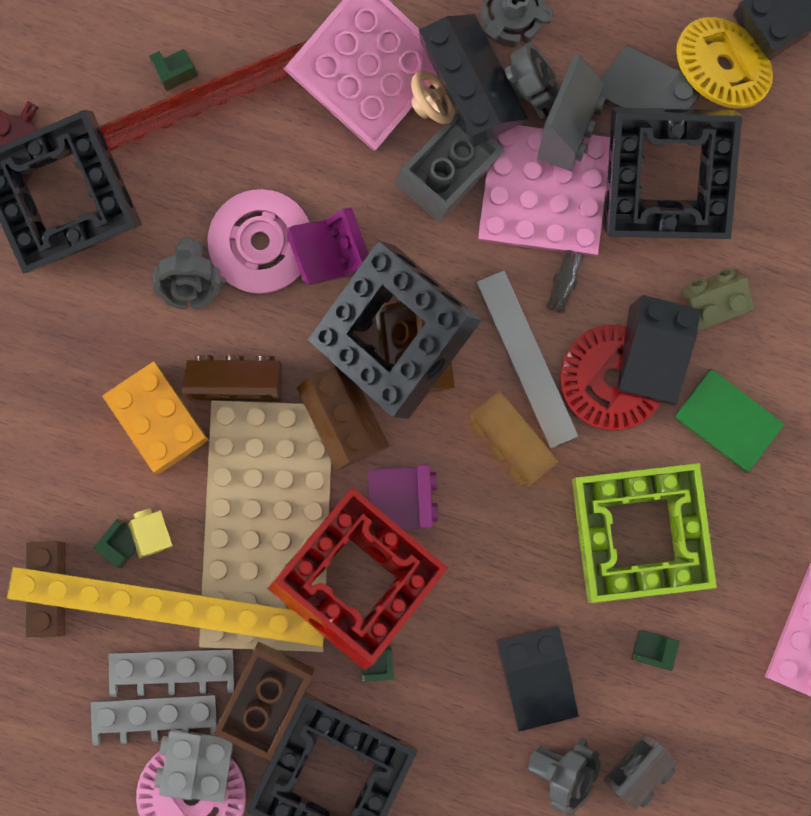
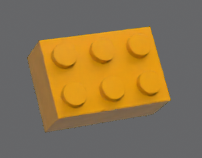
(155, 418)

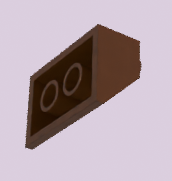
(396, 330)
(233, 379)
(342, 417)

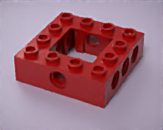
(389, 546)

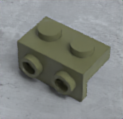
(719, 297)

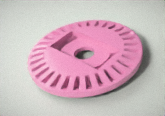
(232, 247)
(151, 804)

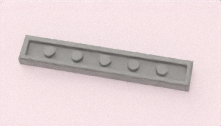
(527, 359)

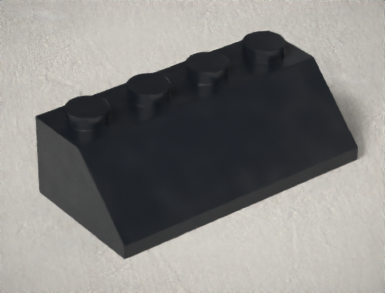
(472, 77)

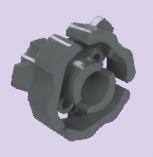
(514, 16)
(532, 78)
(187, 277)
(568, 775)

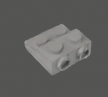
(194, 766)

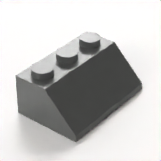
(572, 116)

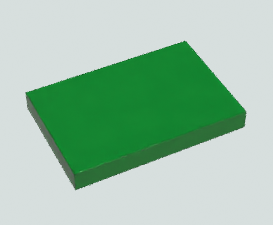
(729, 420)

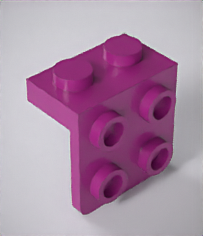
(328, 247)
(405, 495)

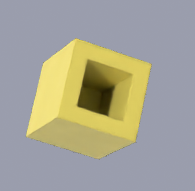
(149, 533)

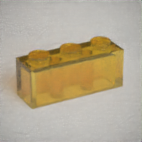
(512, 439)

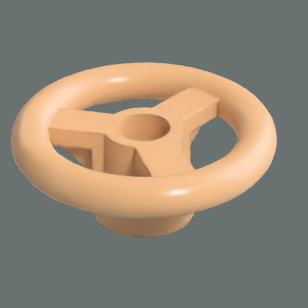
(428, 101)

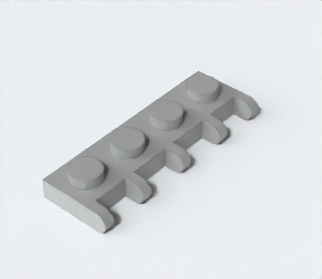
(171, 668)
(152, 715)

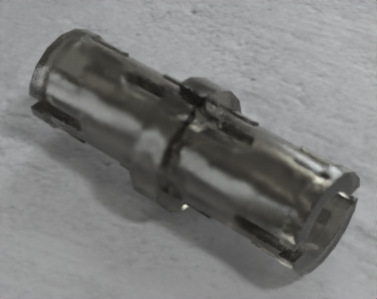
(565, 281)

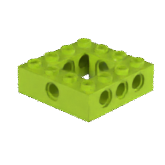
(688, 525)

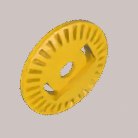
(712, 81)

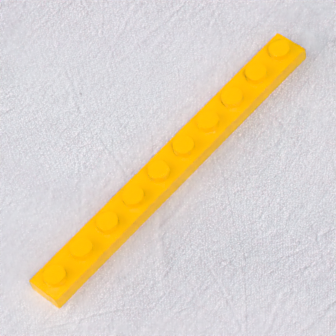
(161, 606)

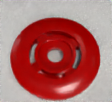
(585, 367)

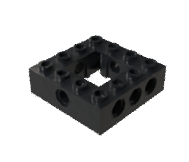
(712, 212)
(19, 216)
(446, 330)
(316, 719)

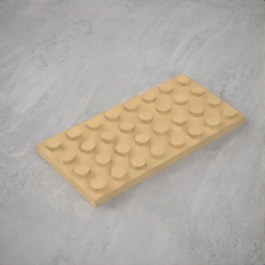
(261, 506)

